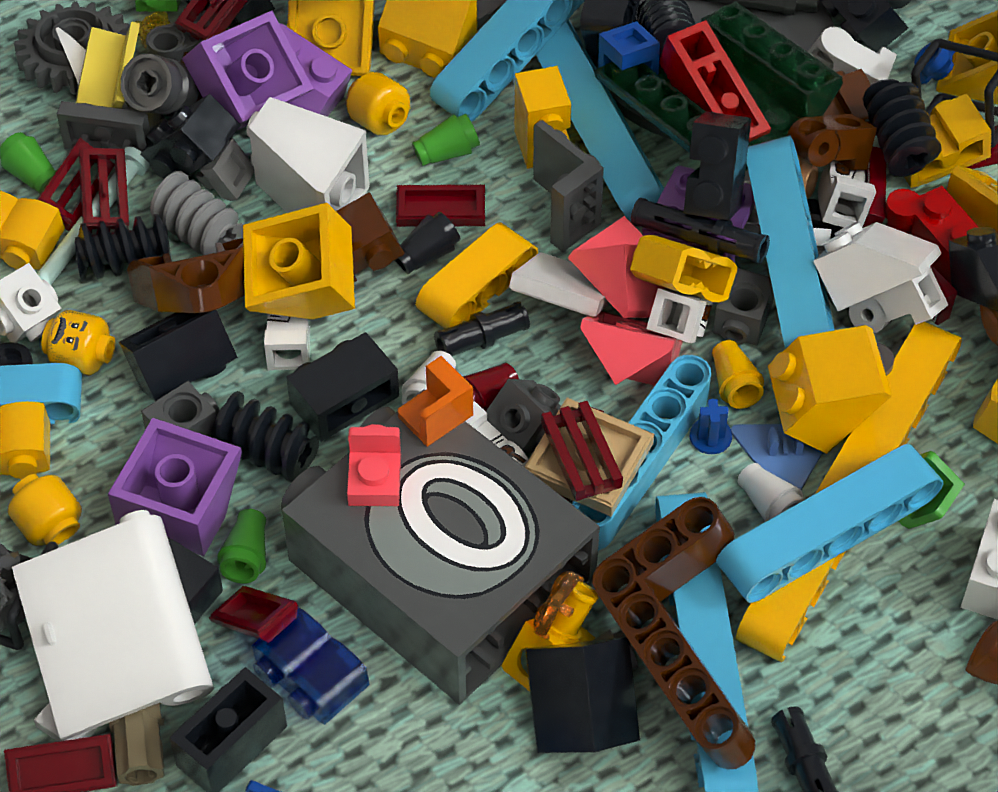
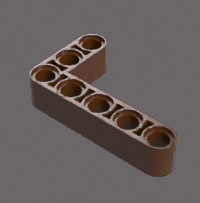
(640, 601)

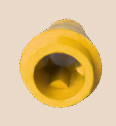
(736, 376)

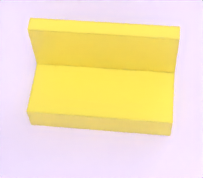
(103, 66)

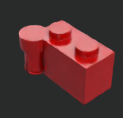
(931, 217)

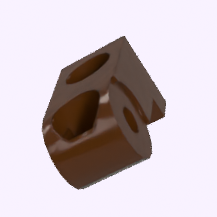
(834, 138)

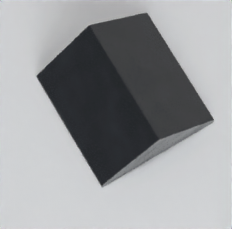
(582, 696)

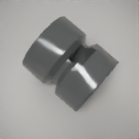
(157, 84)

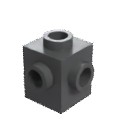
(519, 409)

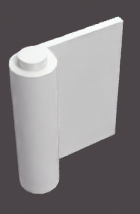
(112, 625)

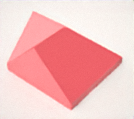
(607, 264)
(629, 348)

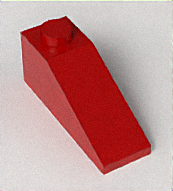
(707, 76)

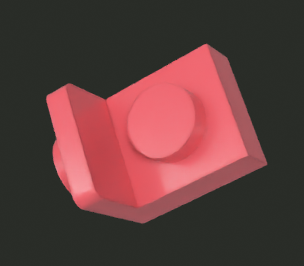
(374, 466)

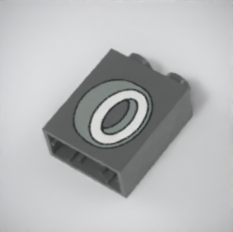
(451, 564)

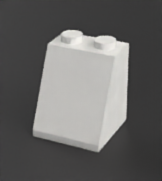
(307, 157)

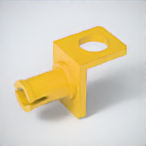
(562, 631)

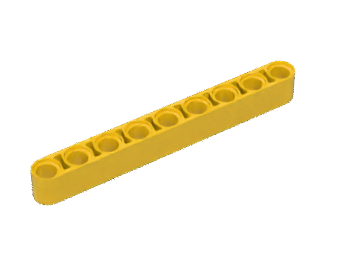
(915, 375)

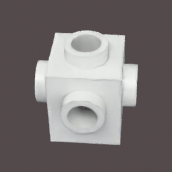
(26, 305)

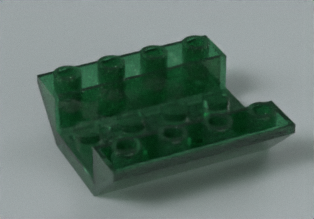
(775, 70)

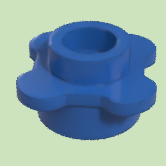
(938, 66)

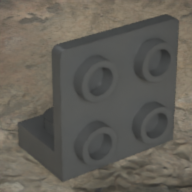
(105, 125)
(574, 185)

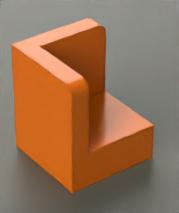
(441, 406)

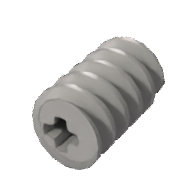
(194, 214)

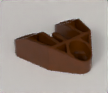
(190, 283)

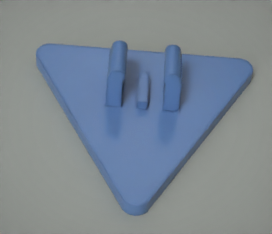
(777, 451)

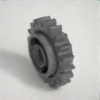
(41, 51)

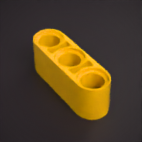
(474, 276)

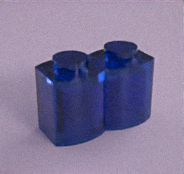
(311, 667)

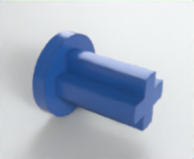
(711, 431)

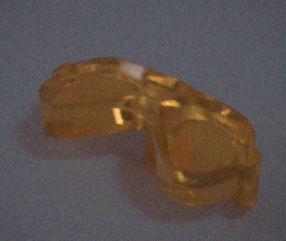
(560, 591)

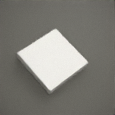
(559, 284)

